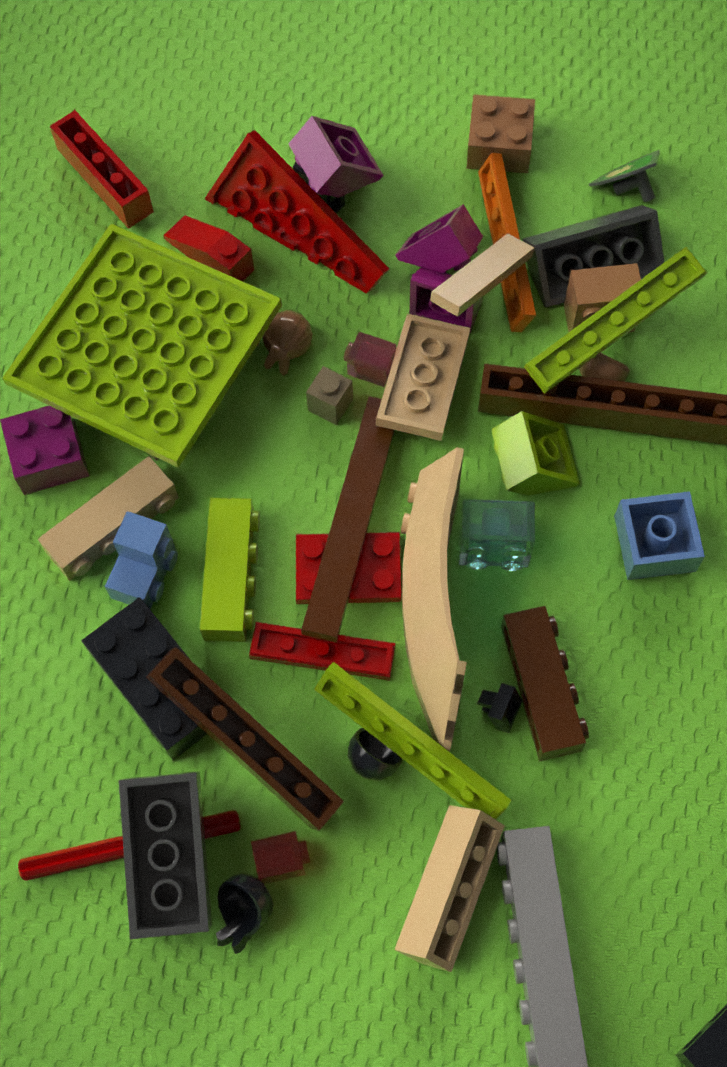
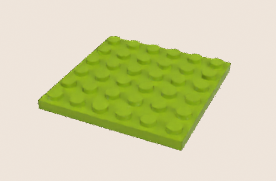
(143, 344)

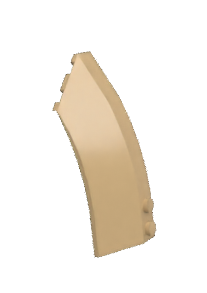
(425, 597)

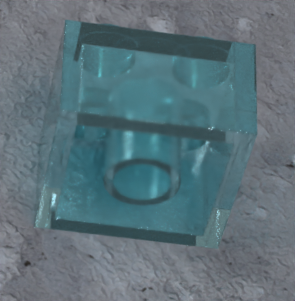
(496, 534)

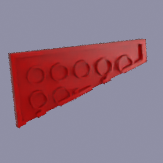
(285, 208)

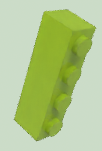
(228, 570)

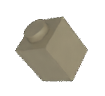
(329, 395)

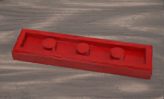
(352, 654)

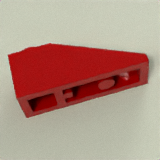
(211, 247)

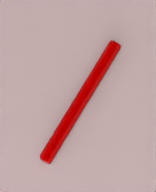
(109, 849)

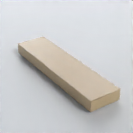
(481, 274)

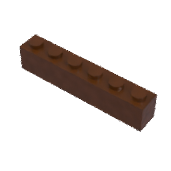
(245, 739)

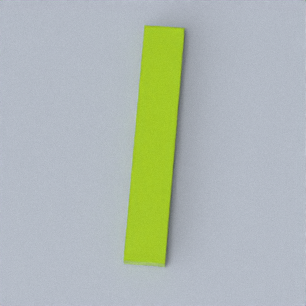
(615, 320)
(410, 742)

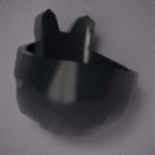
(371, 757)
(244, 908)

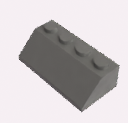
(598, 242)

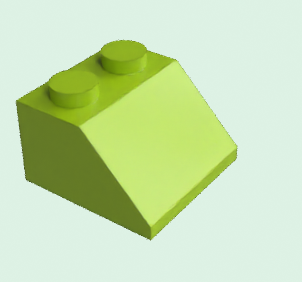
(534, 455)

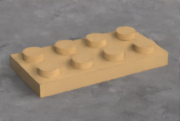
(423, 377)

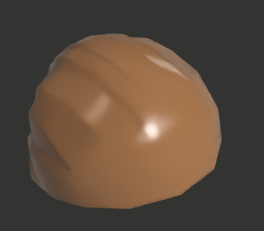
(286, 339)

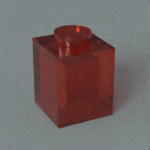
(280, 857)

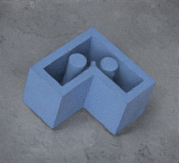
(143, 560)

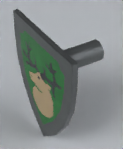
(639, 180)

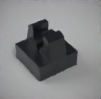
(501, 706)

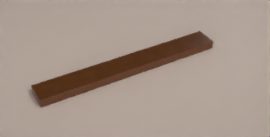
(348, 528)

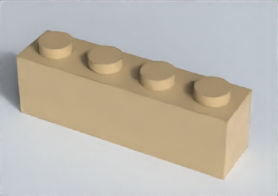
(92, 528)
(450, 887)

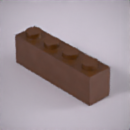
(543, 683)

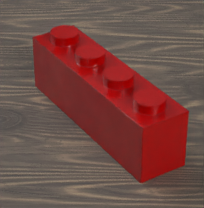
(102, 169)

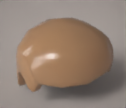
(605, 368)

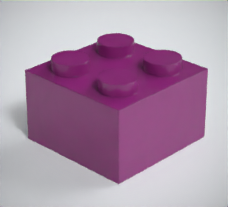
(43, 449)

